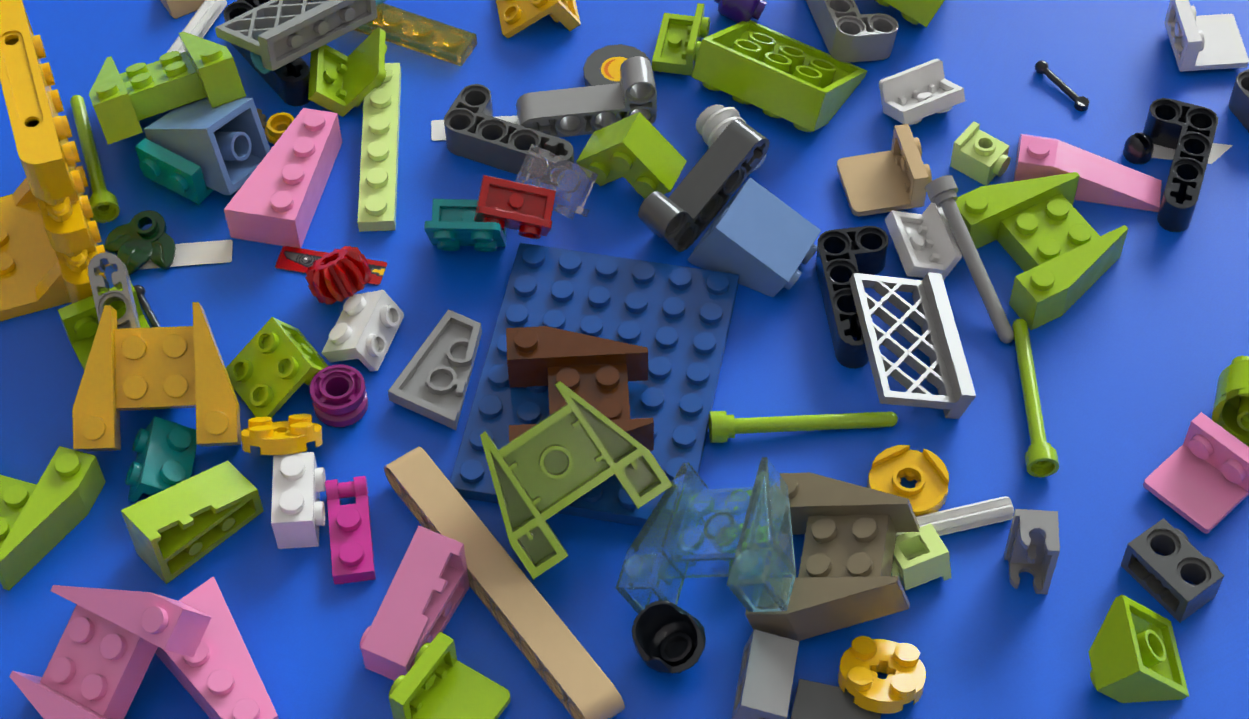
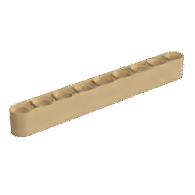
(506, 590)

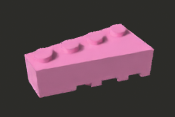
(288, 183)
(222, 671)

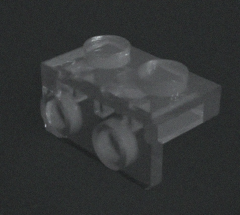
(558, 174)

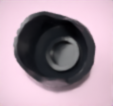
(668, 637)

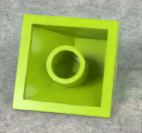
(1136, 656)

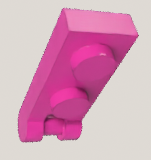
(350, 531)

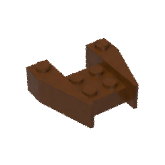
(584, 363)

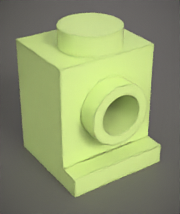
(979, 155)
(920, 557)

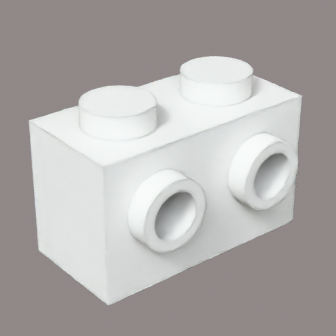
(296, 500)

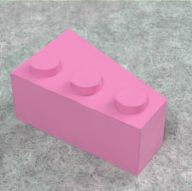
(416, 604)

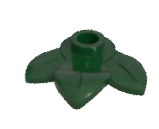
(138, 245)

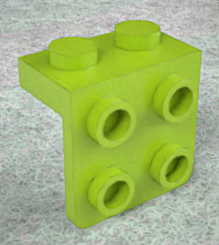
(342, 80)
(445, 687)

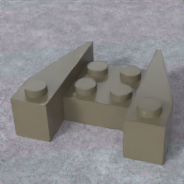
(843, 557)

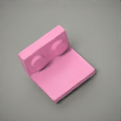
(1203, 475)

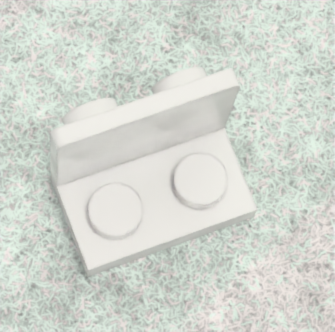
(1204, 40)

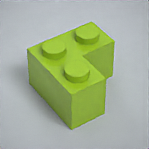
(633, 151)

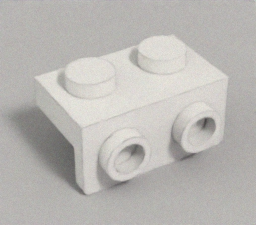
(919, 93)
(924, 241)
(364, 329)

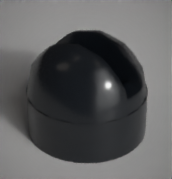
(1135, 146)

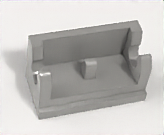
(1033, 547)
(765, 677)

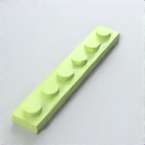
(380, 154)

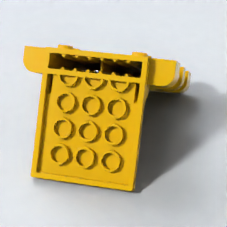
(48, 218)

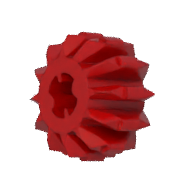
(338, 275)

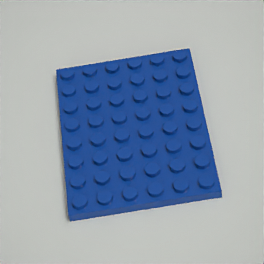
(660, 306)

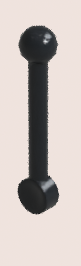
(1081, 102)
(145, 306)

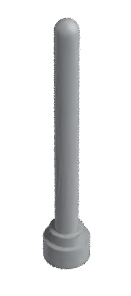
(943, 193)

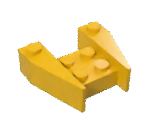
(152, 372)

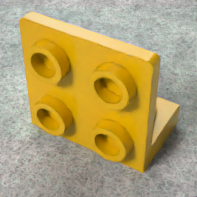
(520, 14)

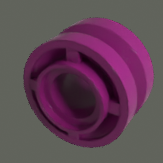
(326, 398)

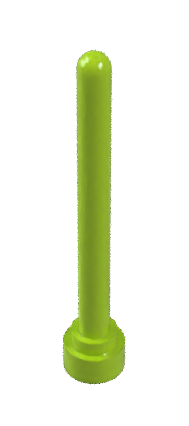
(103, 202)
(726, 426)
(1041, 457)

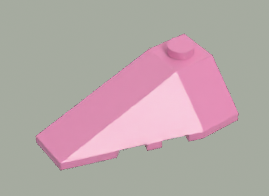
(1099, 179)

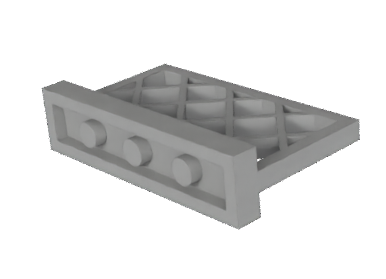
(294, 27)
(939, 342)

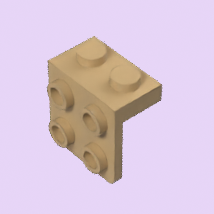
(886, 178)

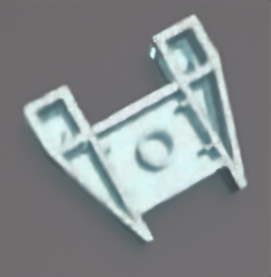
(715, 534)

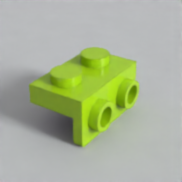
(680, 42)

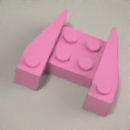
(109, 651)

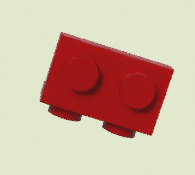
(515, 206)

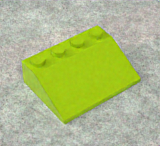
(776, 74)

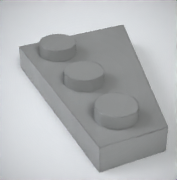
(440, 371)

